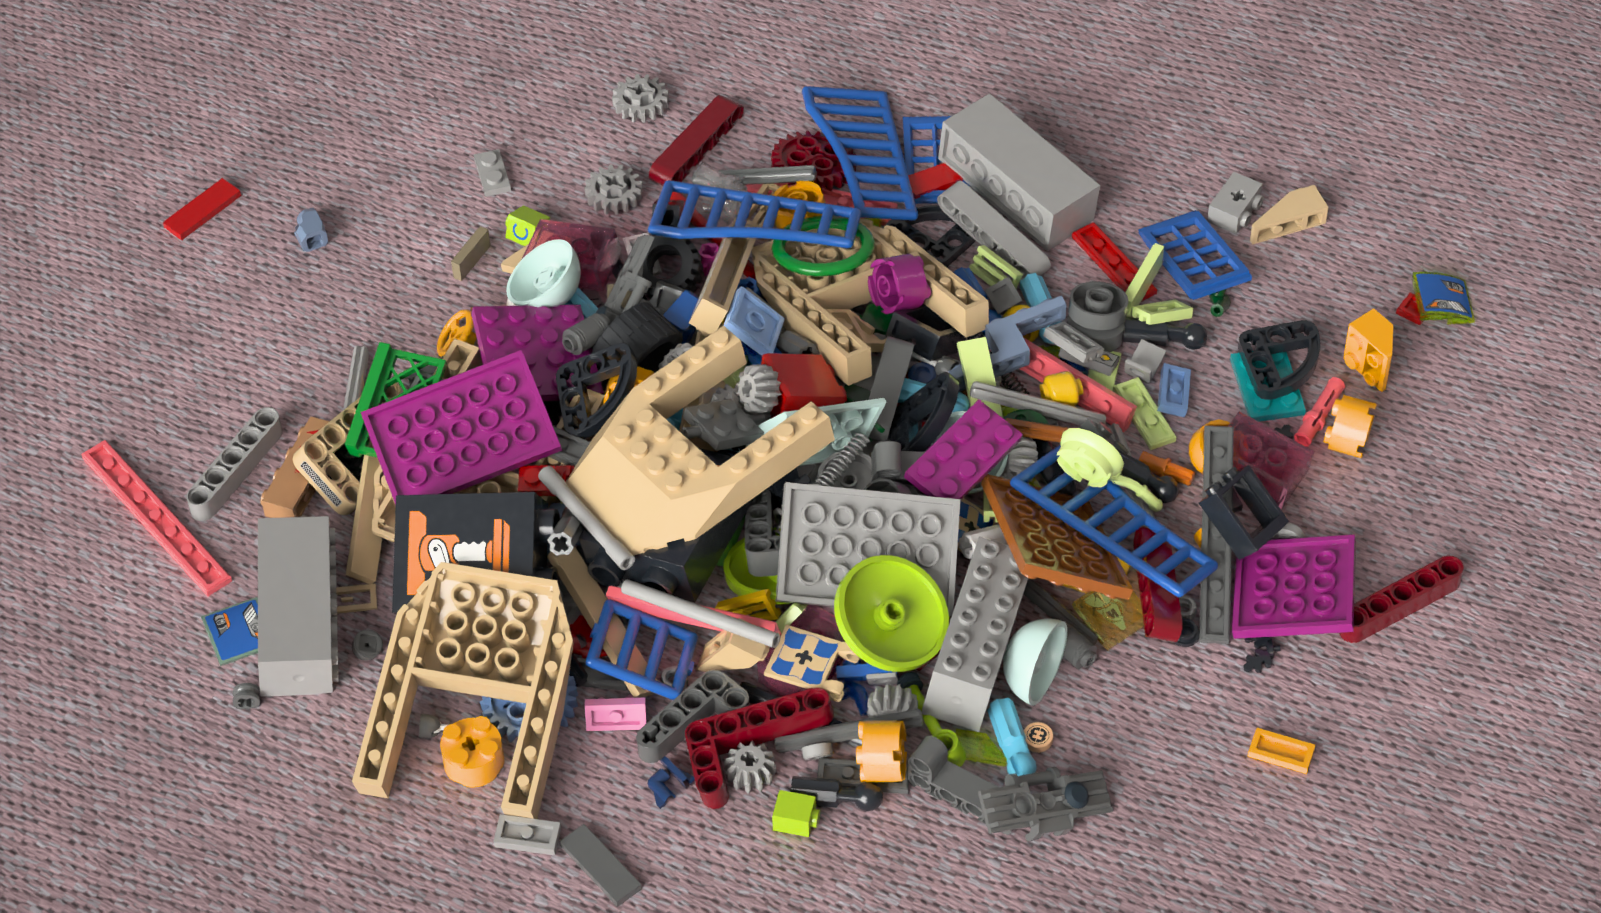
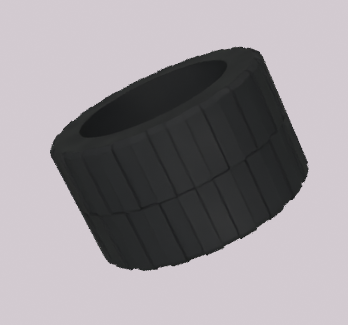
(644, 332)

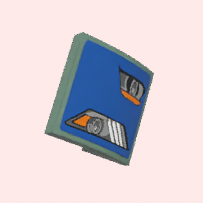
(233, 631)

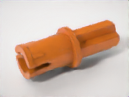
(1164, 467)

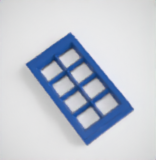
(922, 123)
(1213, 285)

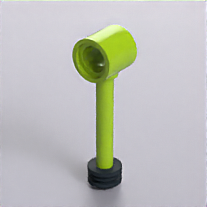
(957, 753)

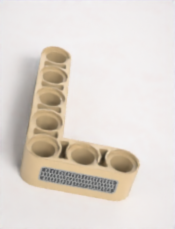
(325, 461)

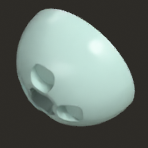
(545, 276)
(1034, 658)

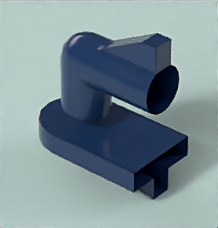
(657, 781)

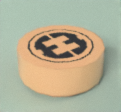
(1038, 737)

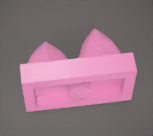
(615, 713)

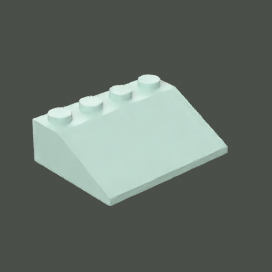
(845, 421)

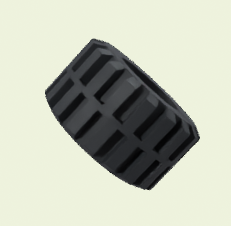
(691, 263)

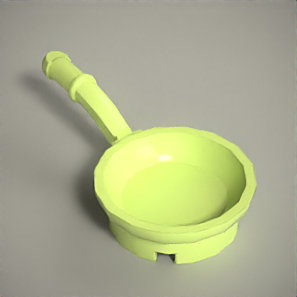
(1096, 460)

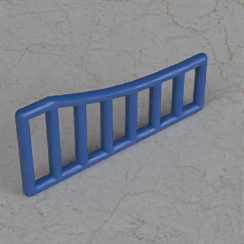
(848, 161)
(739, 229)
(1112, 542)

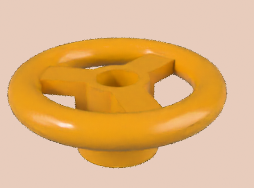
(453, 330)

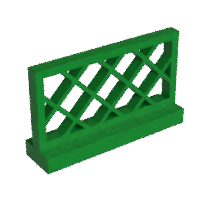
(377, 384)

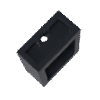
(924, 327)
(1258, 501)

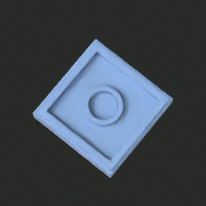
(754, 322)

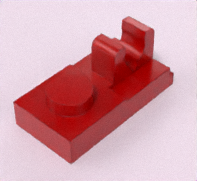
(529, 480)

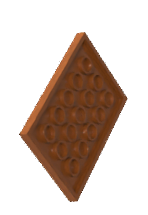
(1050, 547)

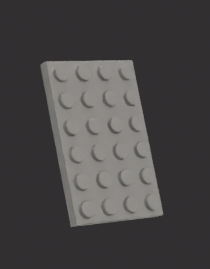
(837, 527)

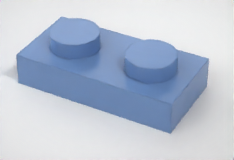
(1174, 390)

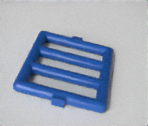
(663, 629)

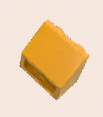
(1370, 348)

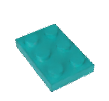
(1261, 409)

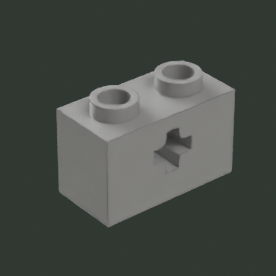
(1235, 203)

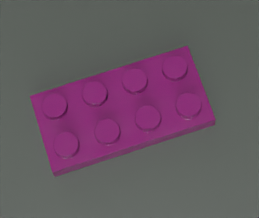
(964, 454)

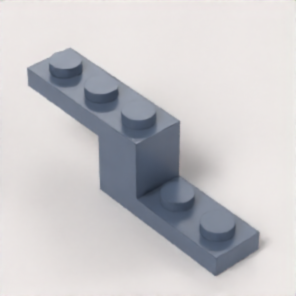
(1006, 336)

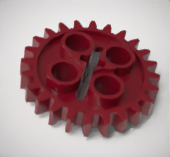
(811, 150)

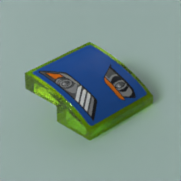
(1442, 297)

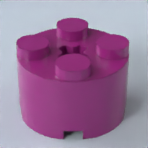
(898, 283)

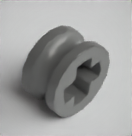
(246, 696)

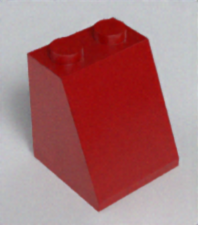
(803, 380)

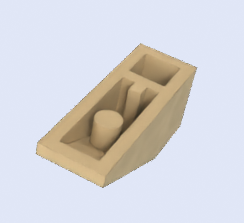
(1293, 213)
(731, 652)

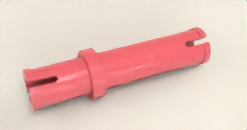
(1315, 419)

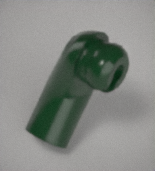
(1221, 303)

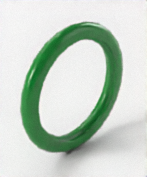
(825, 269)

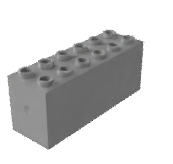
(1018, 171)
(297, 606)
(976, 637)

